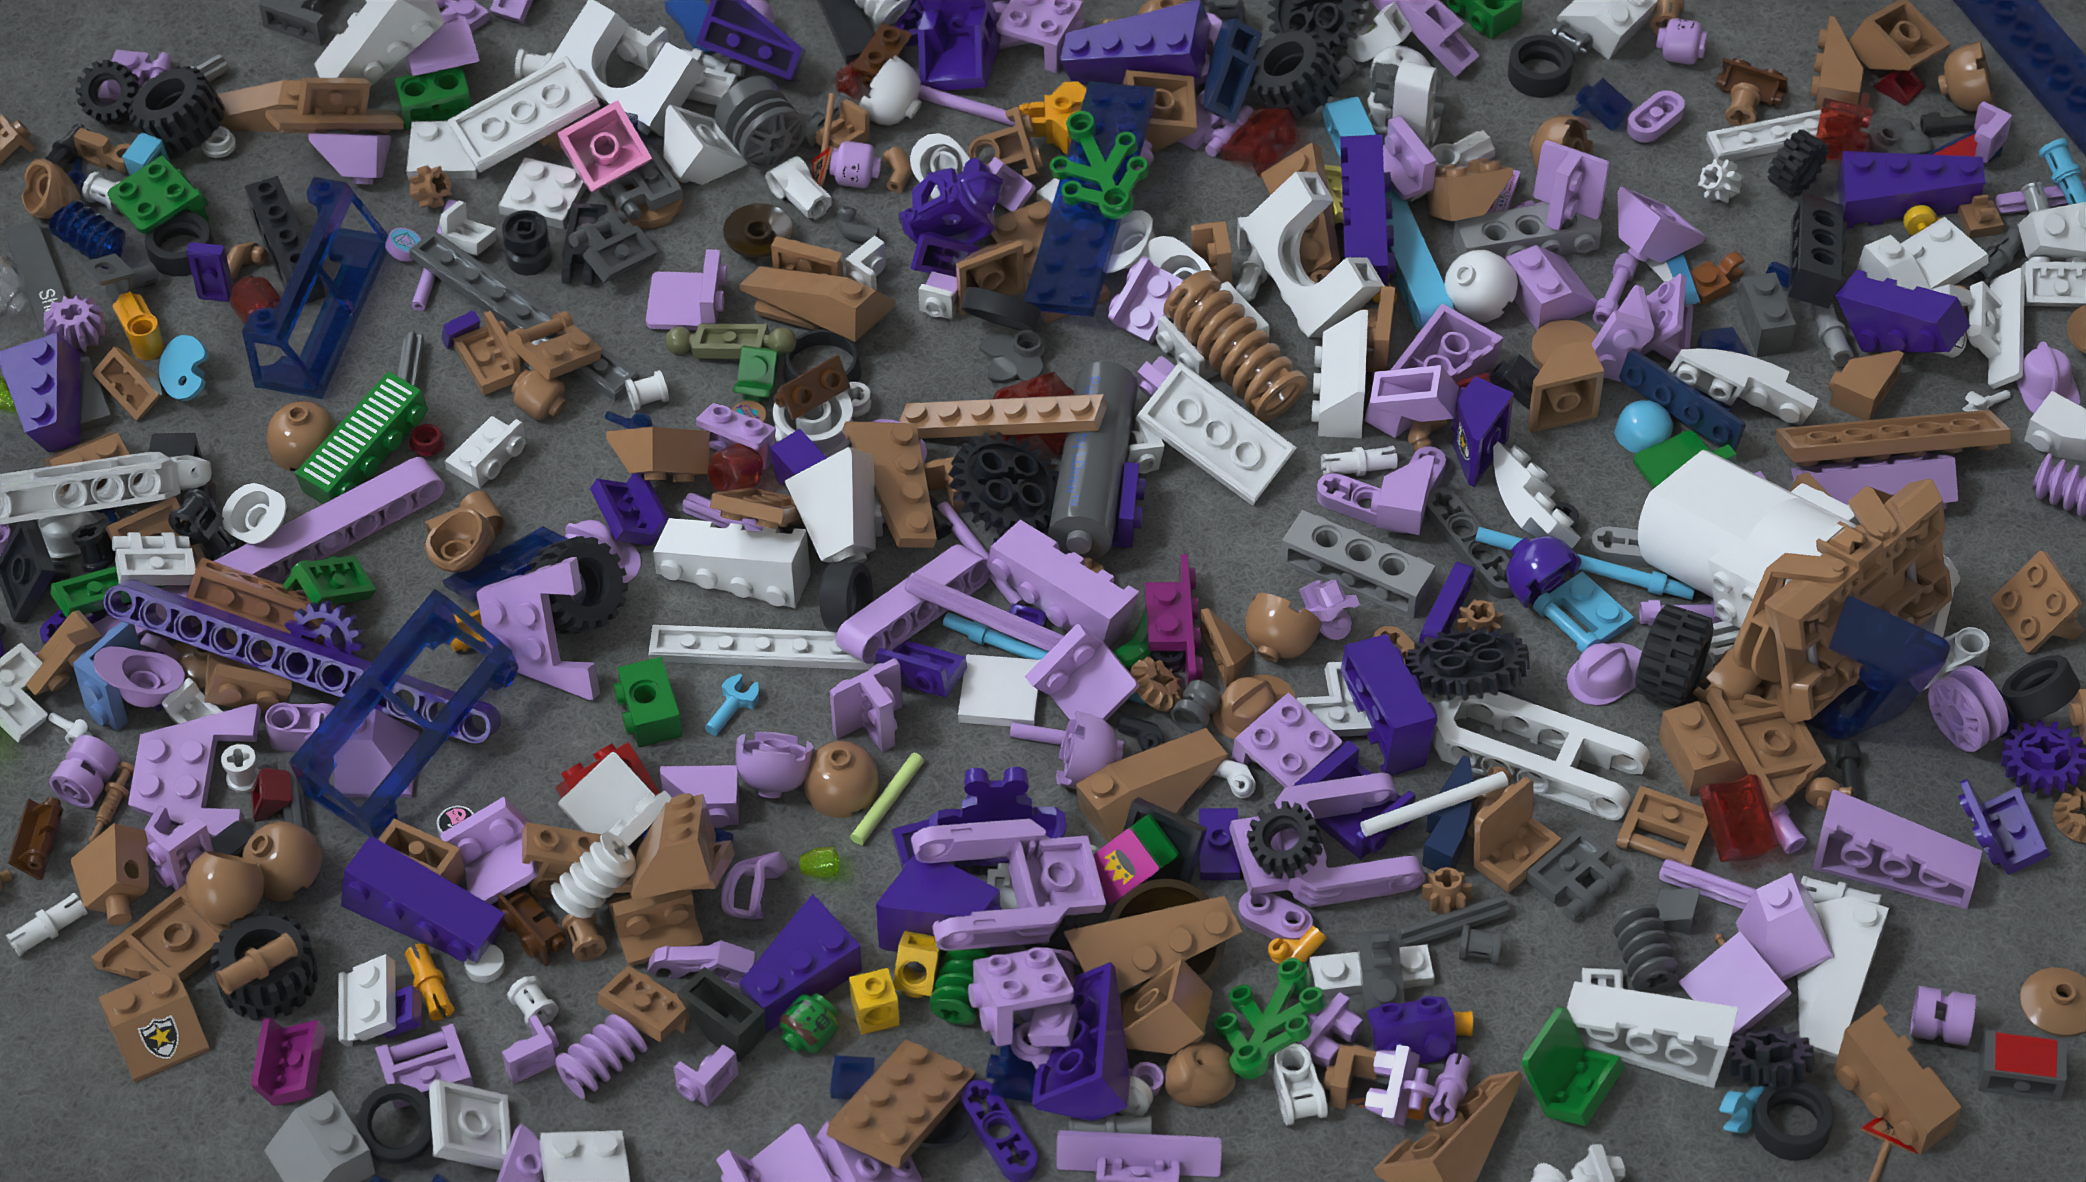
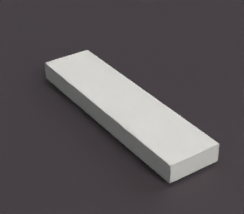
(1759, 137)

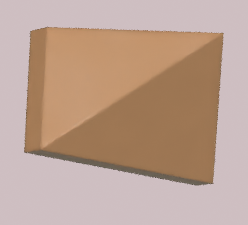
(129, 382)
(1226, 646)

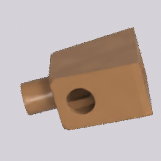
(113, 872)

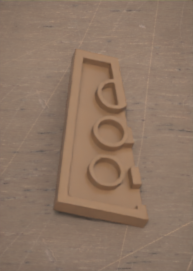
(1153, 940)

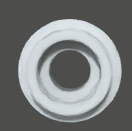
(219, 144)

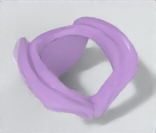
(761, 868)

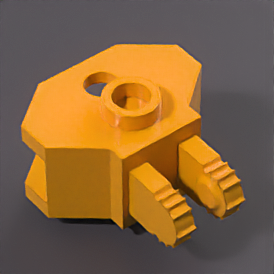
(1051, 115)

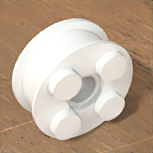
(821, 425)

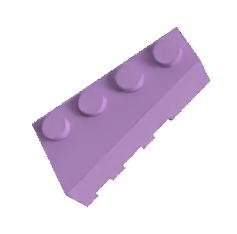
(1445, 340)
(1061, 583)
(1894, 853)

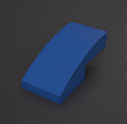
(690, 17)

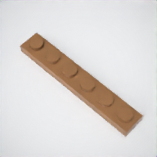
(1006, 416)

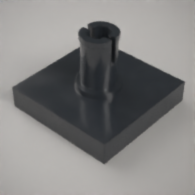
(28, 570)
(1183, 834)

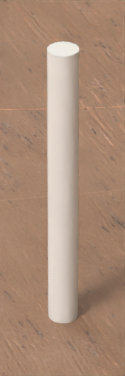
(1434, 803)

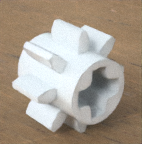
(1720, 180)

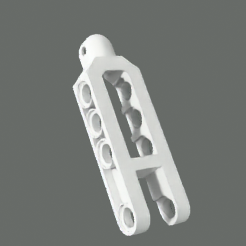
(36, 491)
(1560, 777)

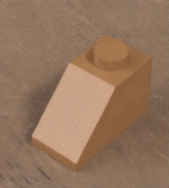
(1865, 383)

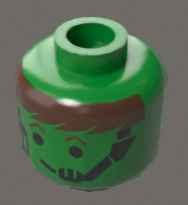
(808, 1023)

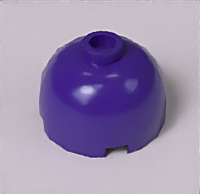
(1539, 567)

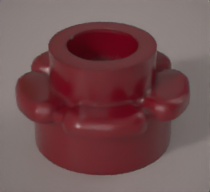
(423, 434)

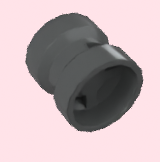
(1198, 703)

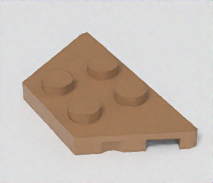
(1768, 745)
(160, 939)

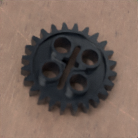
(1319, 18)
(1003, 483)
(1468, 663)

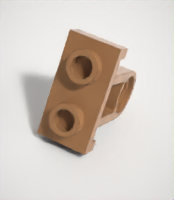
(1012, 145)
(554, 851)

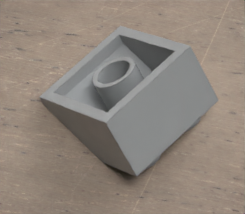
(320, 1145)

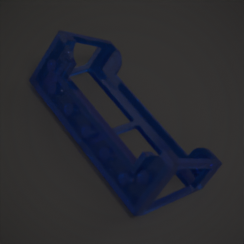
(360, 260)
(428, 627)

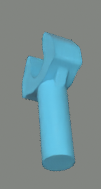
(733, 702)
(1741, 1107)

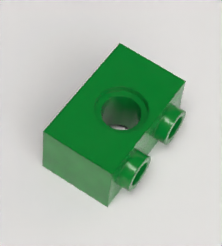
(648, 702)

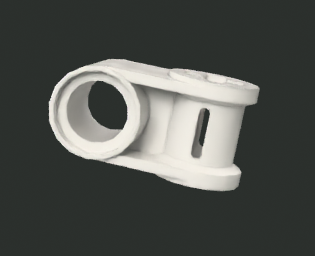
(1966, 648)
(1299, 1090)

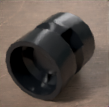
(527, 242)

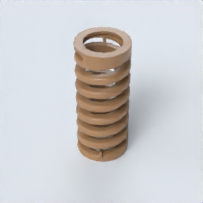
(1236, 339)

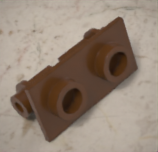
(885, 44)
(1768, 81)
(813, 387)
(36, 836)
(535, 938)

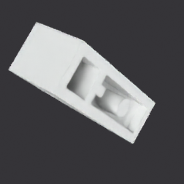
(1891, 260)
(2059, 428)

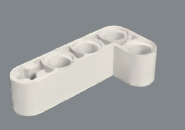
(1416, 99)

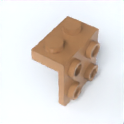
(800, 257)
(239, 684)
(1510, 838)

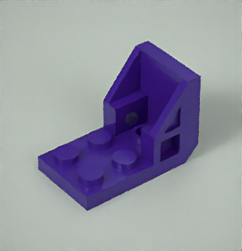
(957, 43)

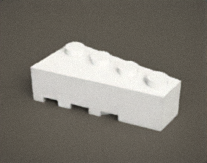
(379, 38)
(735, 560)

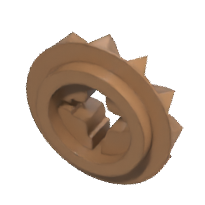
(1163, 691)
(2067, 817)

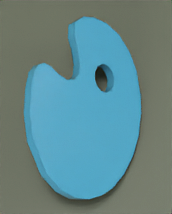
(181, 362)

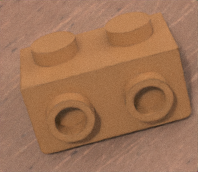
(489, 355)
(61, 652)

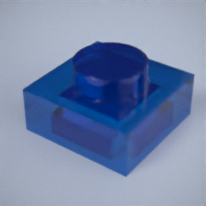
(850, 1075)

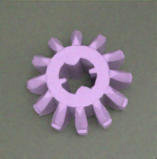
(76, 321)

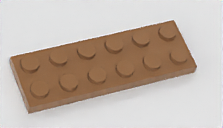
(1892, 436)

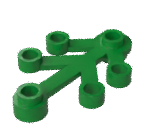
(1081, 129)
(1252, 1057)

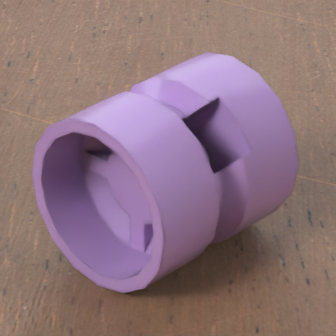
(84, 771)
(1957, 1016)

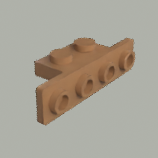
(334, 105)

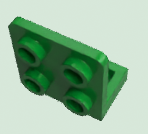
(156, 195)
(1669, 455)
(1566, 1075)

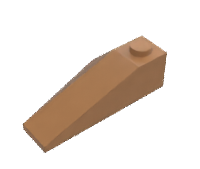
(247, 107)
(822, 299)
(1158, 775)
(1459, 1147)

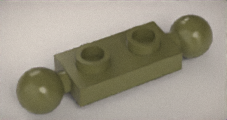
(726, 340)

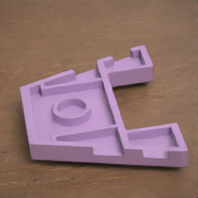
(522, 619)
(177, 767)

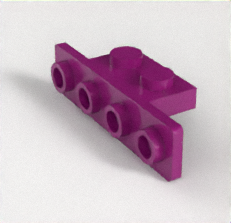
(1171, 617)

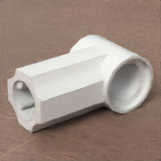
(795, 183)

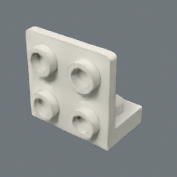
(613, 801)

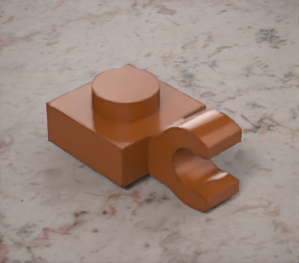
(1714, 280)

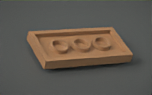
(1028, 226)
(768, 507)
(901, 1103)

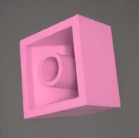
(604, 146)

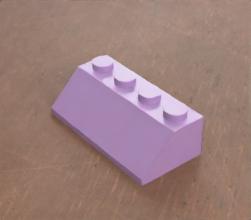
(1888, 475)

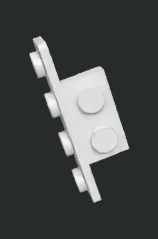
(1998, 325)

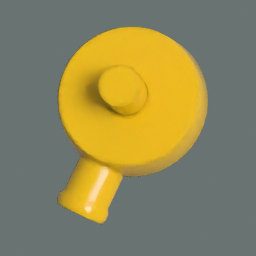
(1919, 218)

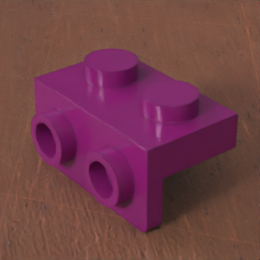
(287, 1061)

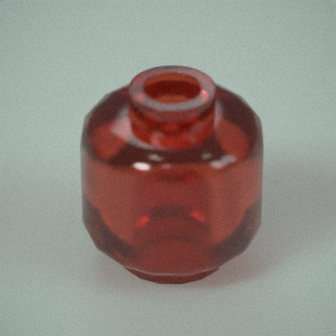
(252, 294)
(735, 468)

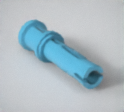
(2064, 170)

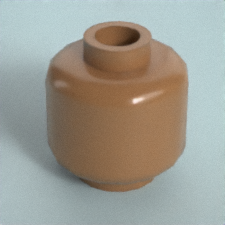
(538, 395)

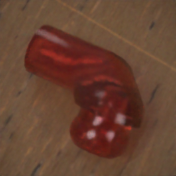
(847, 79)

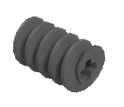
(1646, 949)

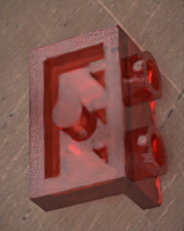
(1262, 139)

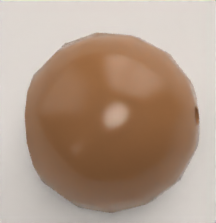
(224, 887)

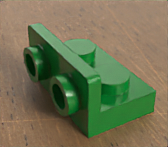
(331, 580)

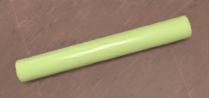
(887, 799)

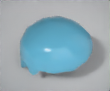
(1643, 425)

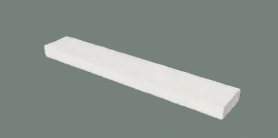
(750, 647)

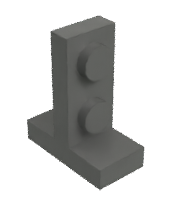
(297, 19)

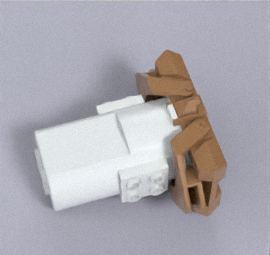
(1790, 561)

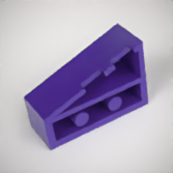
(1900, 318)

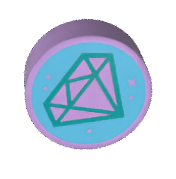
(400, 242)

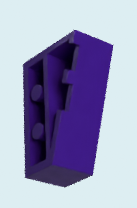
(748, 36)
(46, 389)
(1392, 701)
(804, 959)

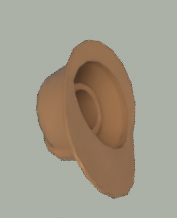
(1246, 701)

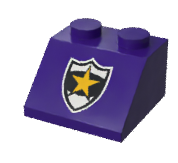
(1479, 424)

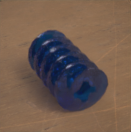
(87, 231)

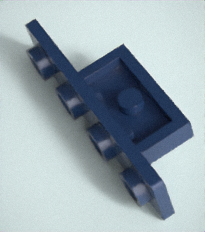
(1683, 401)

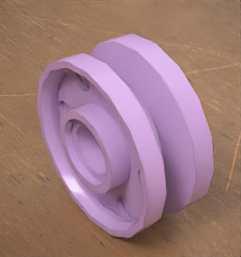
(1968, 708)

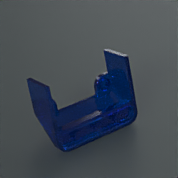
(1895, 665)

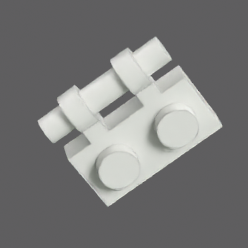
(717, 77)
(154, 559)

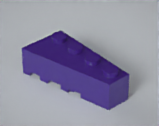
(1155, 42)
(1889, 184)
(1365, 203)
(418, 902)

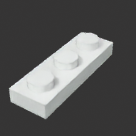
(1342, 973)

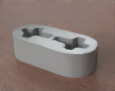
(1623, 548)

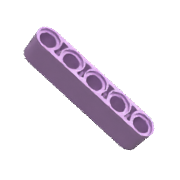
(900, 614)

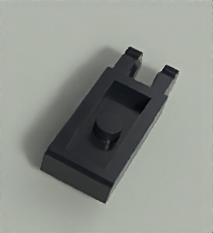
(579, 215)

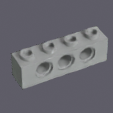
(1525, 227)
(1358, 563)

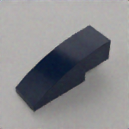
(1231, 69)
(1450, 825)

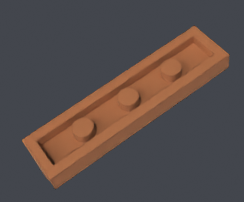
(248, 595)

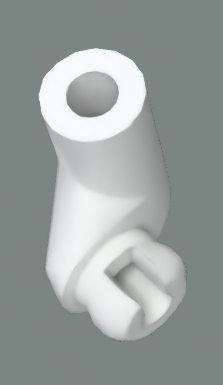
(1238, 778)

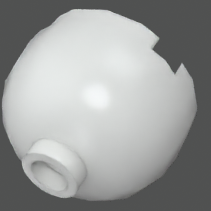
(893, 93)
(1480, 285)

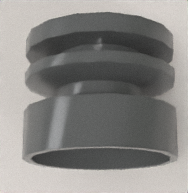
(760, 122)

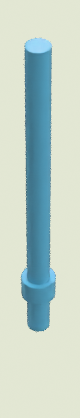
(1656, 582)
(983, 634)

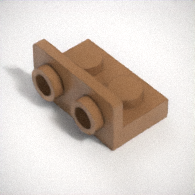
(1213, 246)
(644, 1004)

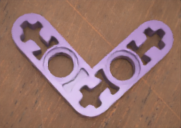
(1360, 490)

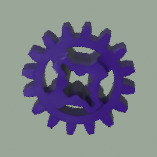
(330, 628)
(2043, 757)

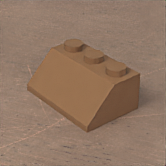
(676, 849)

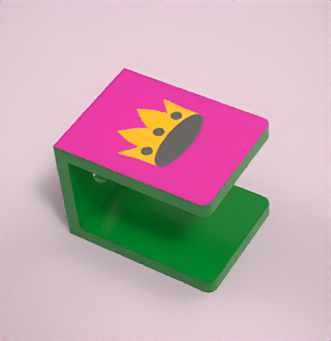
(1133, 858)

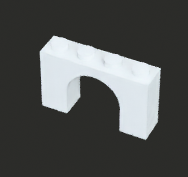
(664, 84)
(1277, 233)

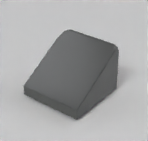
(1678, 908)

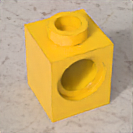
(920, 949)
(874, 1001)

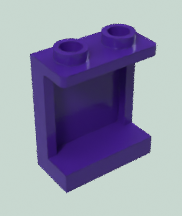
(1347, 827)

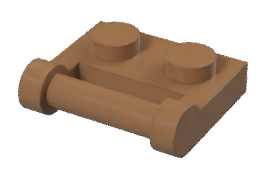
(558, 355)
(1668, 818)

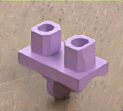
(1327, 603)
(1325, 1023)
(1405, 1087)

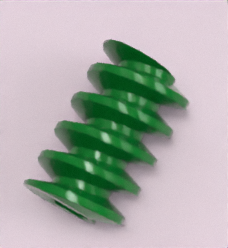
(950, 994)

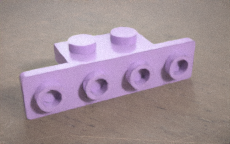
(1138, 1156)

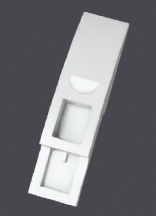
(1734, 375)
(1529, 495)

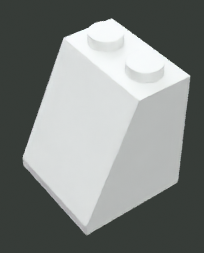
(838, 505)

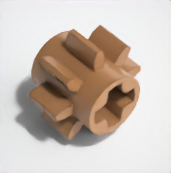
(430, 186)
(1479, 615)
(1446, 890)

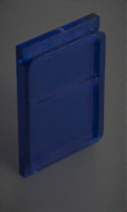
(502, 564)

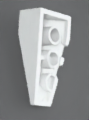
(1833, 988)

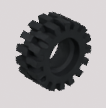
(89, 91)
(1798, 163)
(1279, 820)

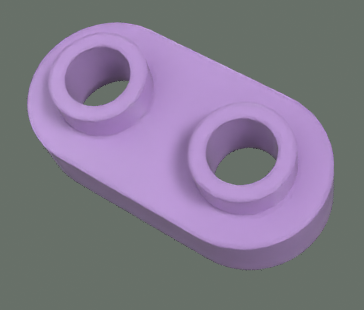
(1651, 121)
(1273, 916)

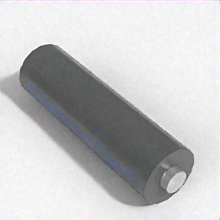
(1094, 465)

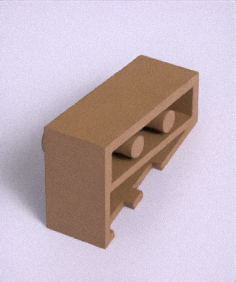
(1893, 1084)

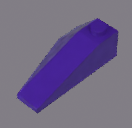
(1093, 1072)

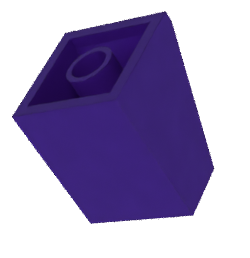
(928, 895)

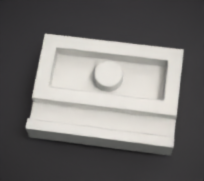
(367, 1000)

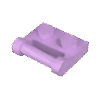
(422, 1071)

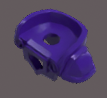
(962, 208)
(999, 802)

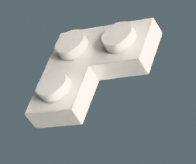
(1338, 708)
(17, 710)

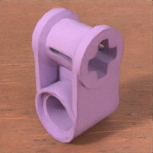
(293, 724)

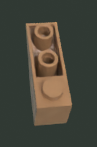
(1837, 66)

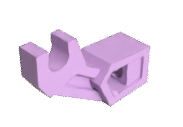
(721, 958)

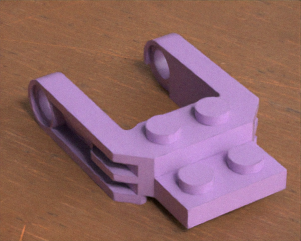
(1046, 873)
(1325, 884)

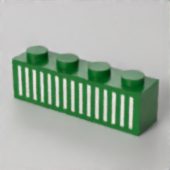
(363, 439)

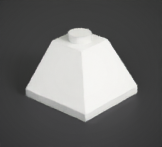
(697, 147)

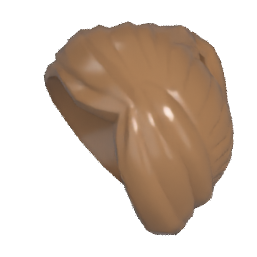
(47, 189)
(460, 541)
(1199, 1075)

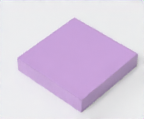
(1737, 978)

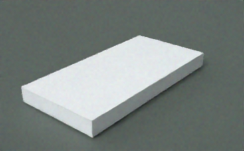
(523, 113)
(1216, 433)

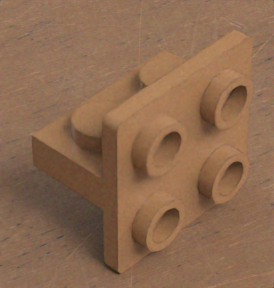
(2039, 604)
(654, 924)

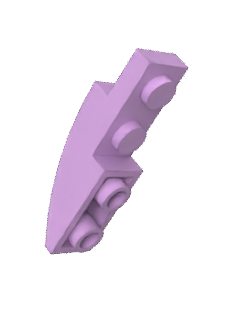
(1437, 30)

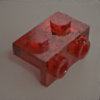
(1843, 125)
(1739, 819)

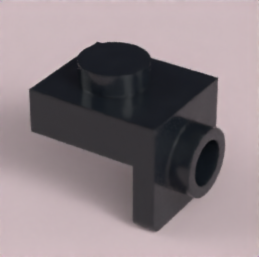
(1516, 377)

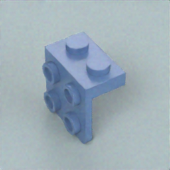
(99, 697)

